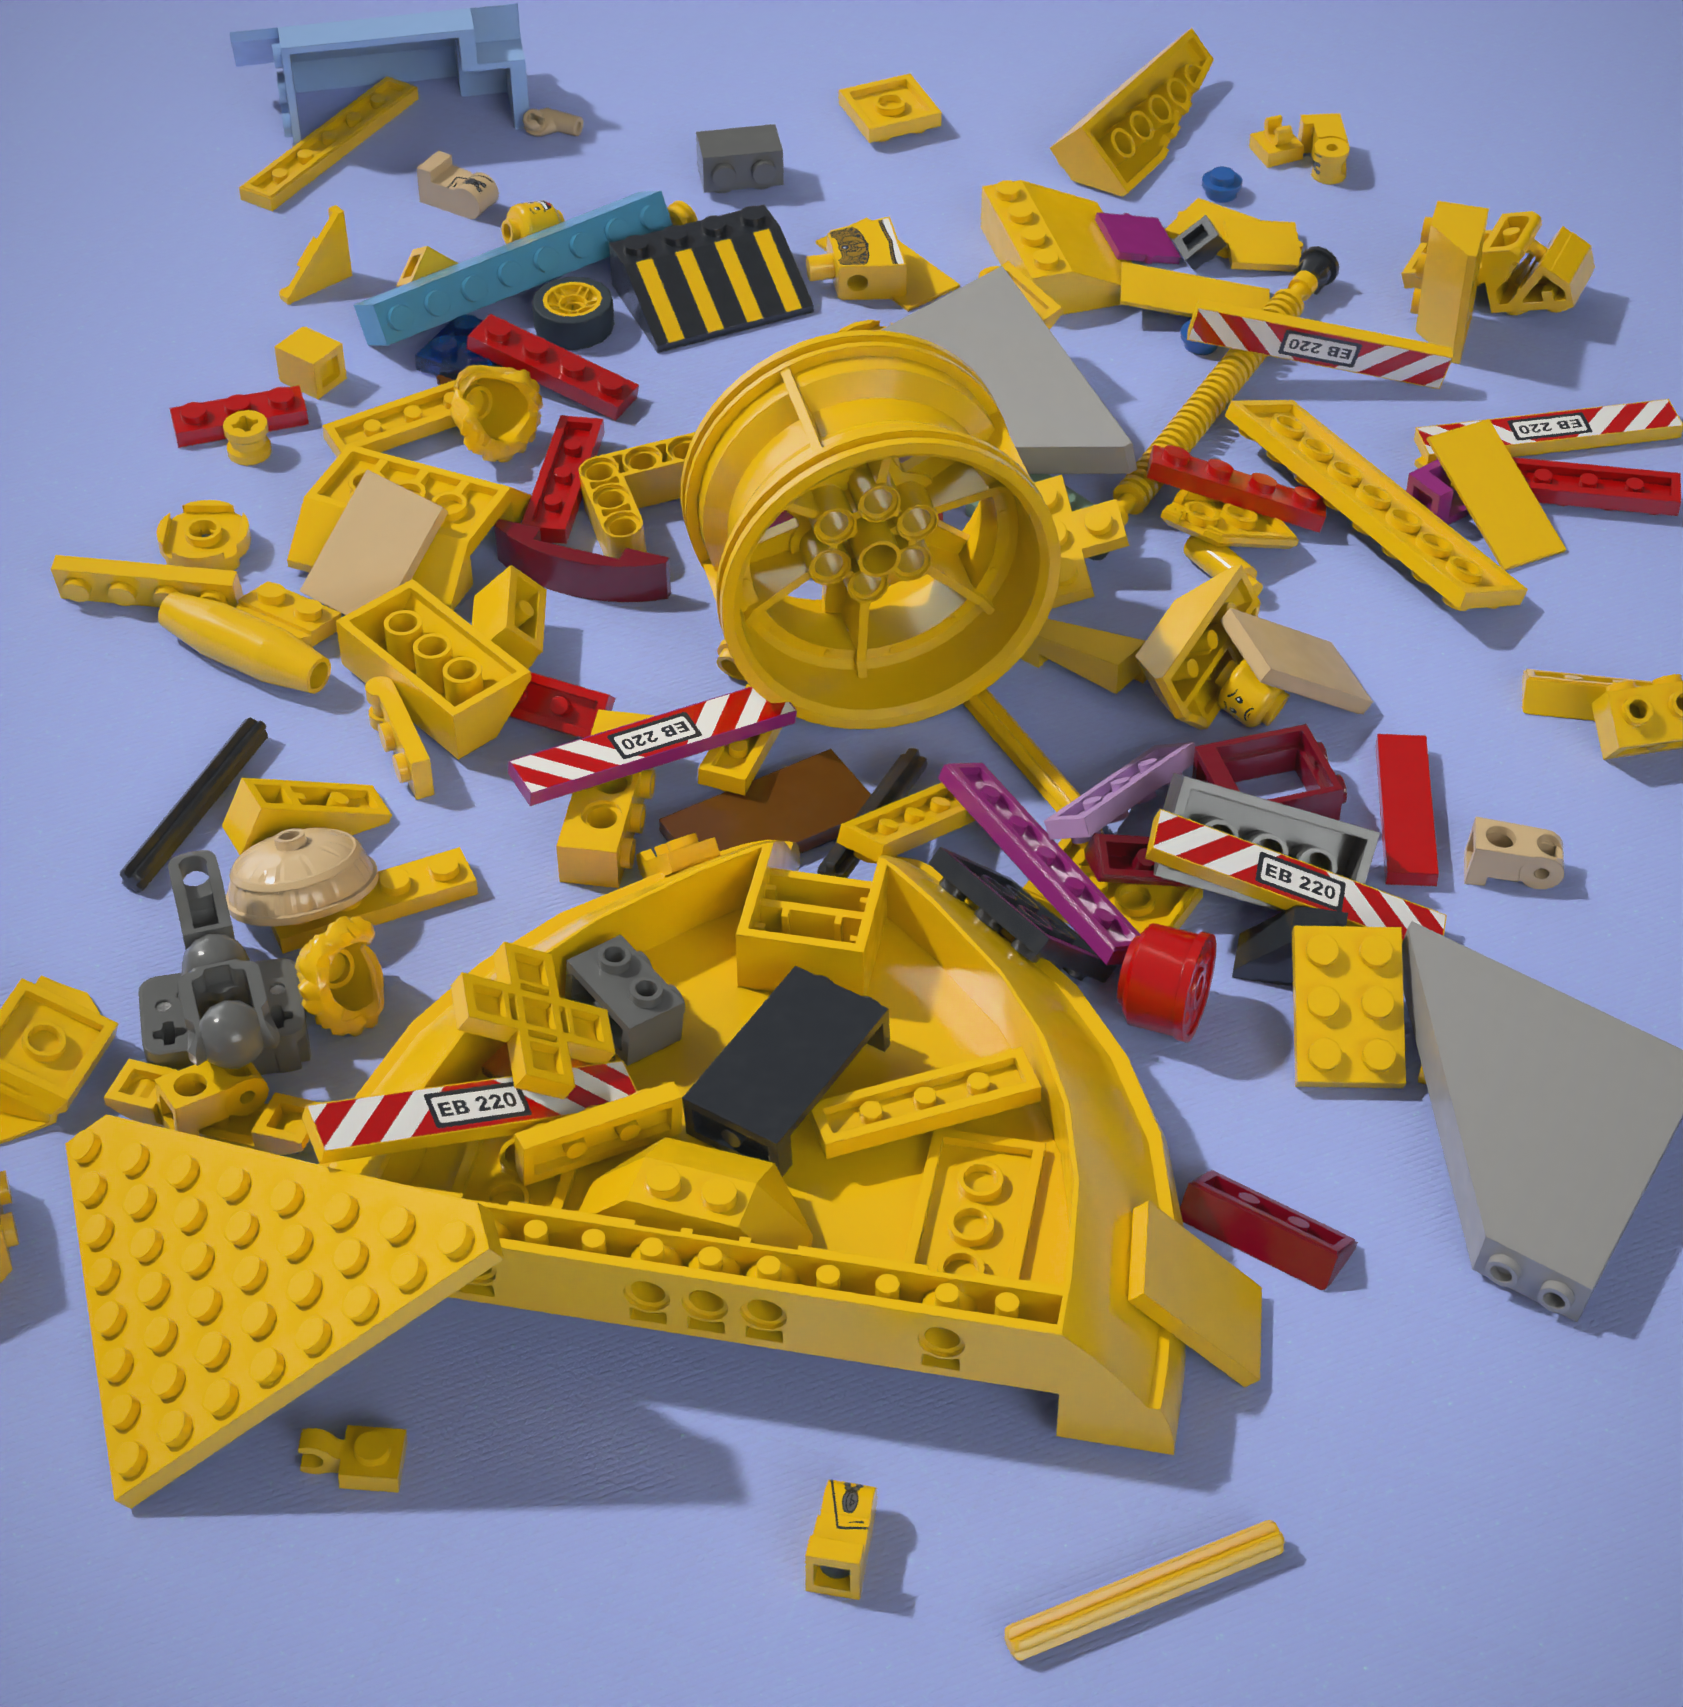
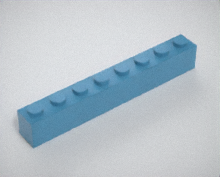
(508, 269)

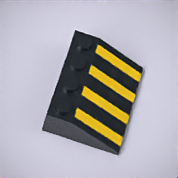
(709, 278)

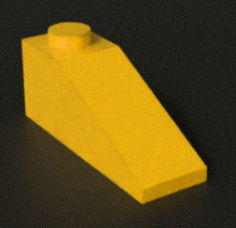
(271, 806)

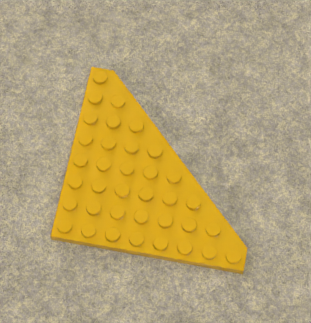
(242, 1283)

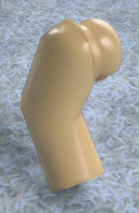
(550, 121)

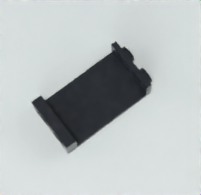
(782, 1066)

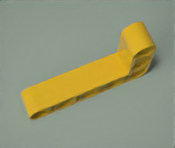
(628, 480)

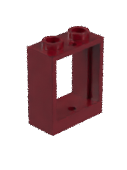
(1272, 754)

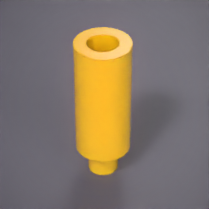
(1218, 559)

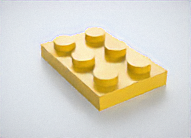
(1348, 1007)

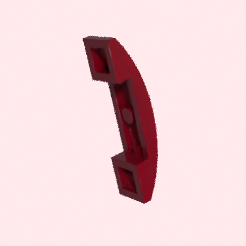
(583, 574)

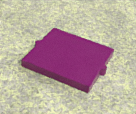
(1137, 238)

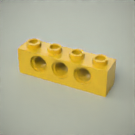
(602, 820)

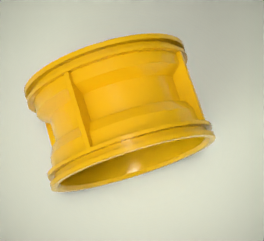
(824, 442)

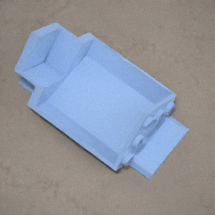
(470, 43)

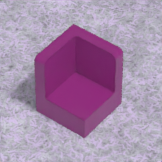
(1434, 490)

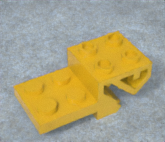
(1549, 283)

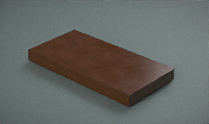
(792, 804)

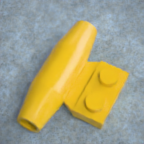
(262, 637)

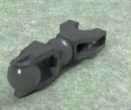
(219, 985)

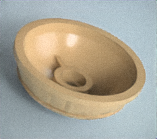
(299, 877)

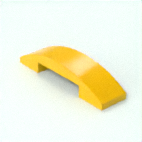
(270, 1129)

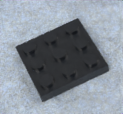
(1011, 907)

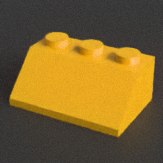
(1449, 274)

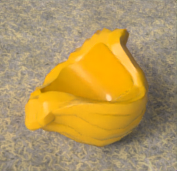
(496, 410)
(342, 977)

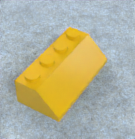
(444, 668)

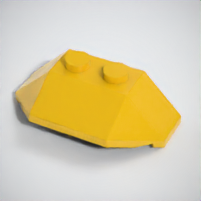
(1193, 647)
(701, 1190)

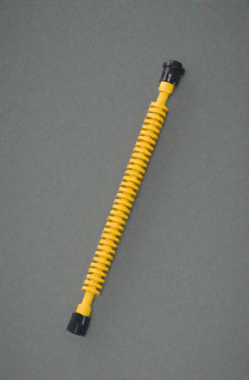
(1135, 491)

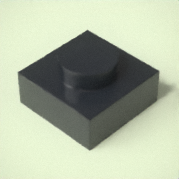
(1200, 242)

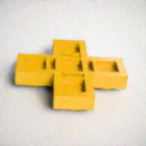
(1080, 536)
(533, 1020)

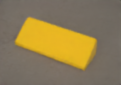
(1565, 693)

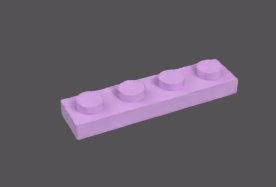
(1119, 792)

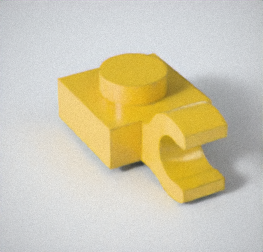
(364, 1460)

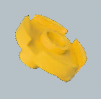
(182, 539)

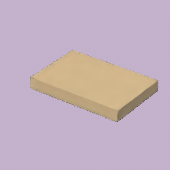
(373, 545)
(1295, 661)

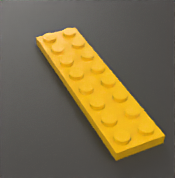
(1376, 505)

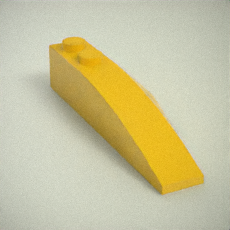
(1134, 124)

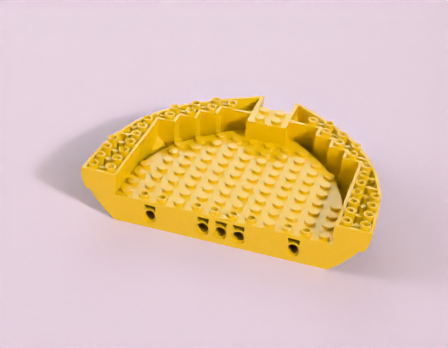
(935, 1253)

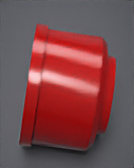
(1167, 980)

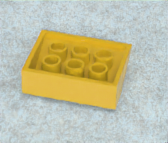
(1052, 243)

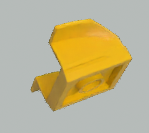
(46, 1053)

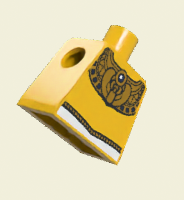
(862, 261)

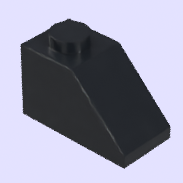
(1266, 948)

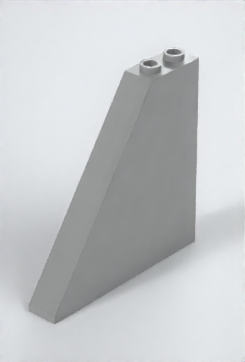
(1037, 387)
(1540, 1116)

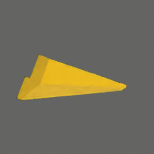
(1089, 652)

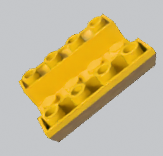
(470, 502)

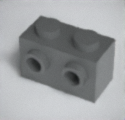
(739, 158)
(640, 1005)

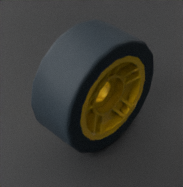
(573, 312)

